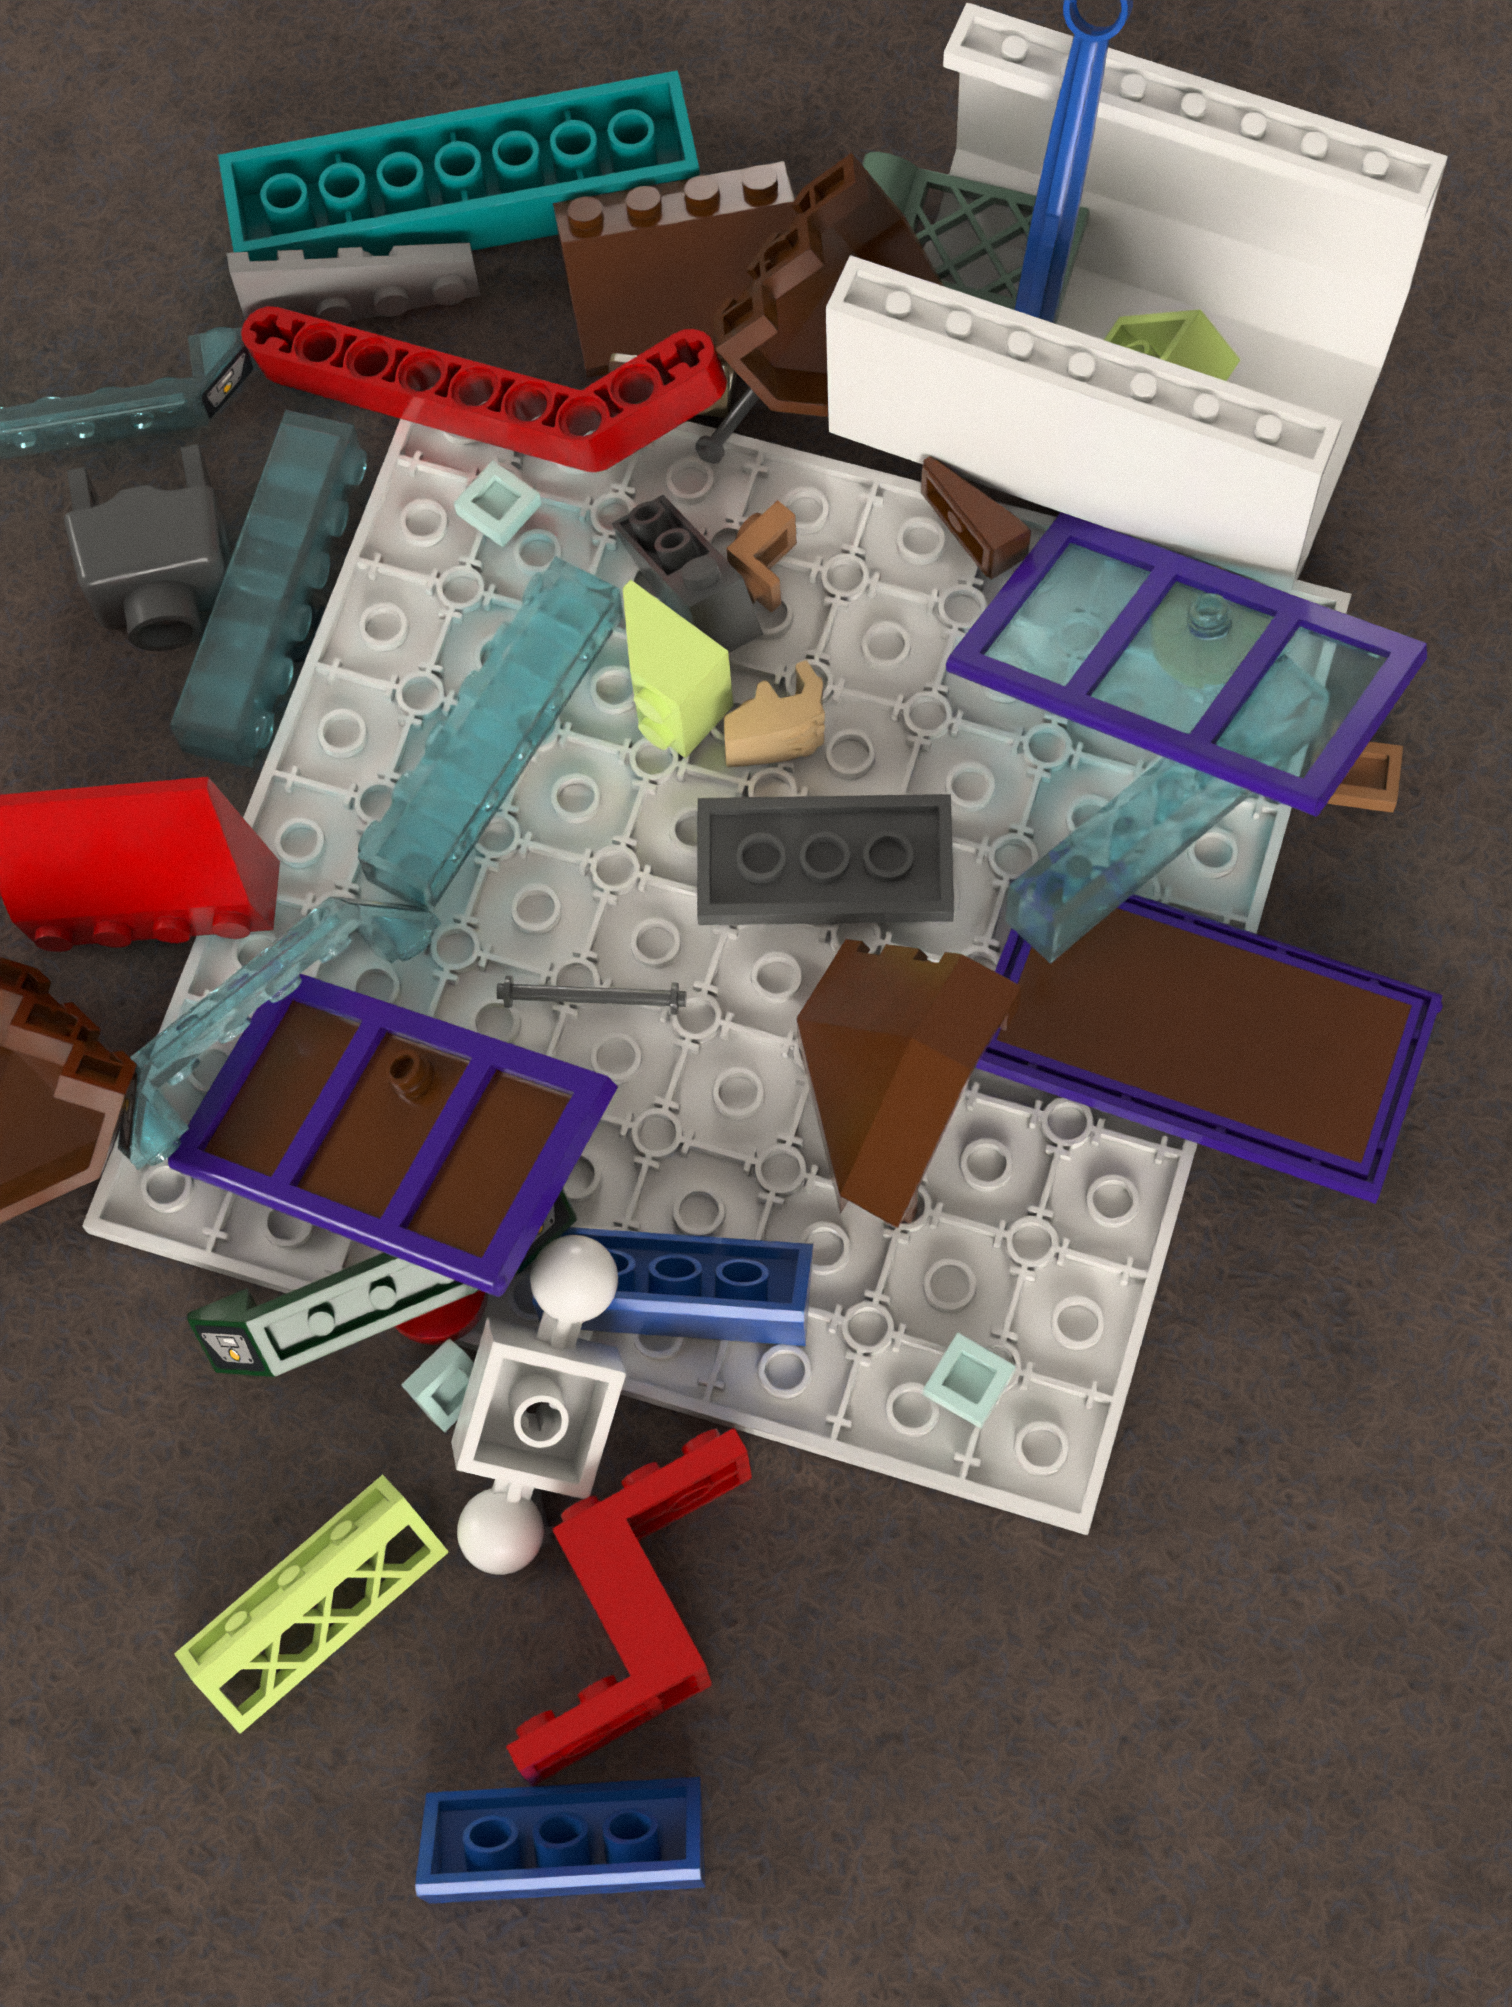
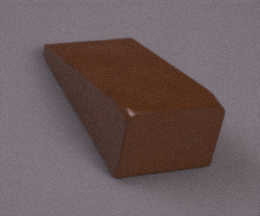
(981, 525)

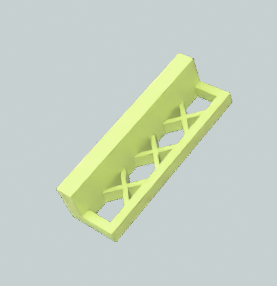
(297, 1586)

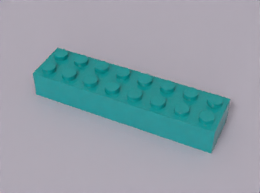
(457, 174)

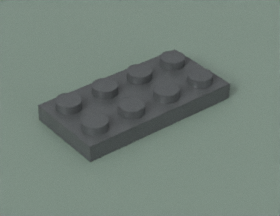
(824, 859)

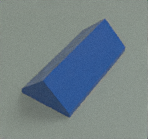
(705, 1287)
(561, 1840)

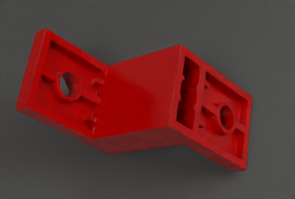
(631, 1603)

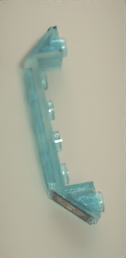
(113, 413)
(148, 1121)

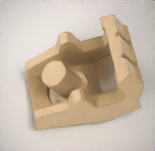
(775, 727)

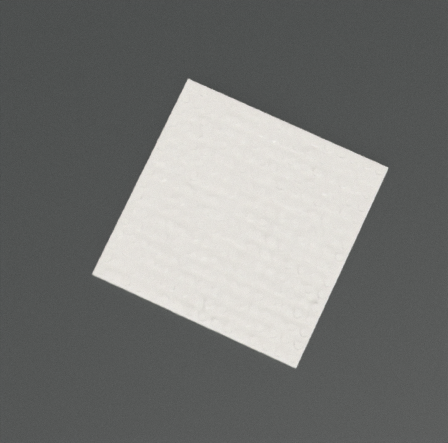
(1036, 1210)

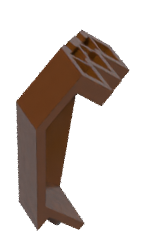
(779, 323)
(889, 1060)
(56, 1093)

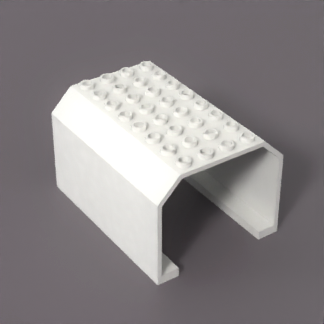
(1196, 199)

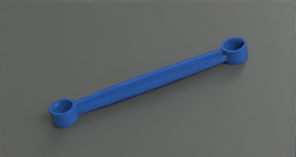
(1065, 165)

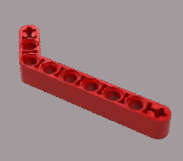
(394, 378)

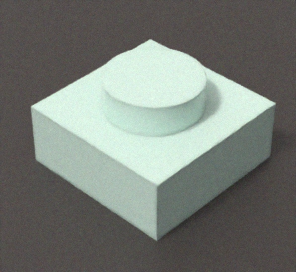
(497, 503)
(969, 1380)
(441, 1384)

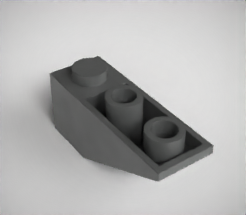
(689, 573)

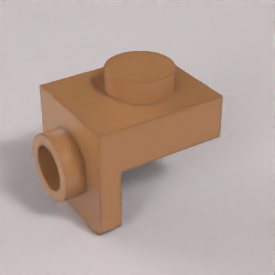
(758, 547)
(1372, 779)

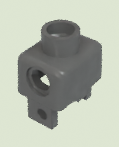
(150, 554)

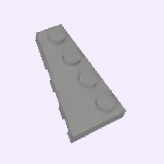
(355, 281)

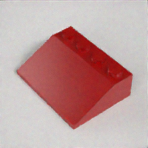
(133, 865)

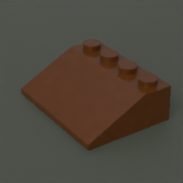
(665, 255)

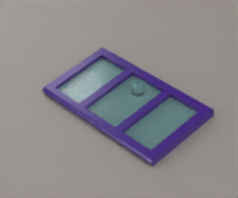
(1189, 662)

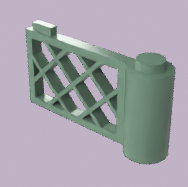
(908, 190)

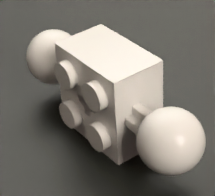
(527, 1365)

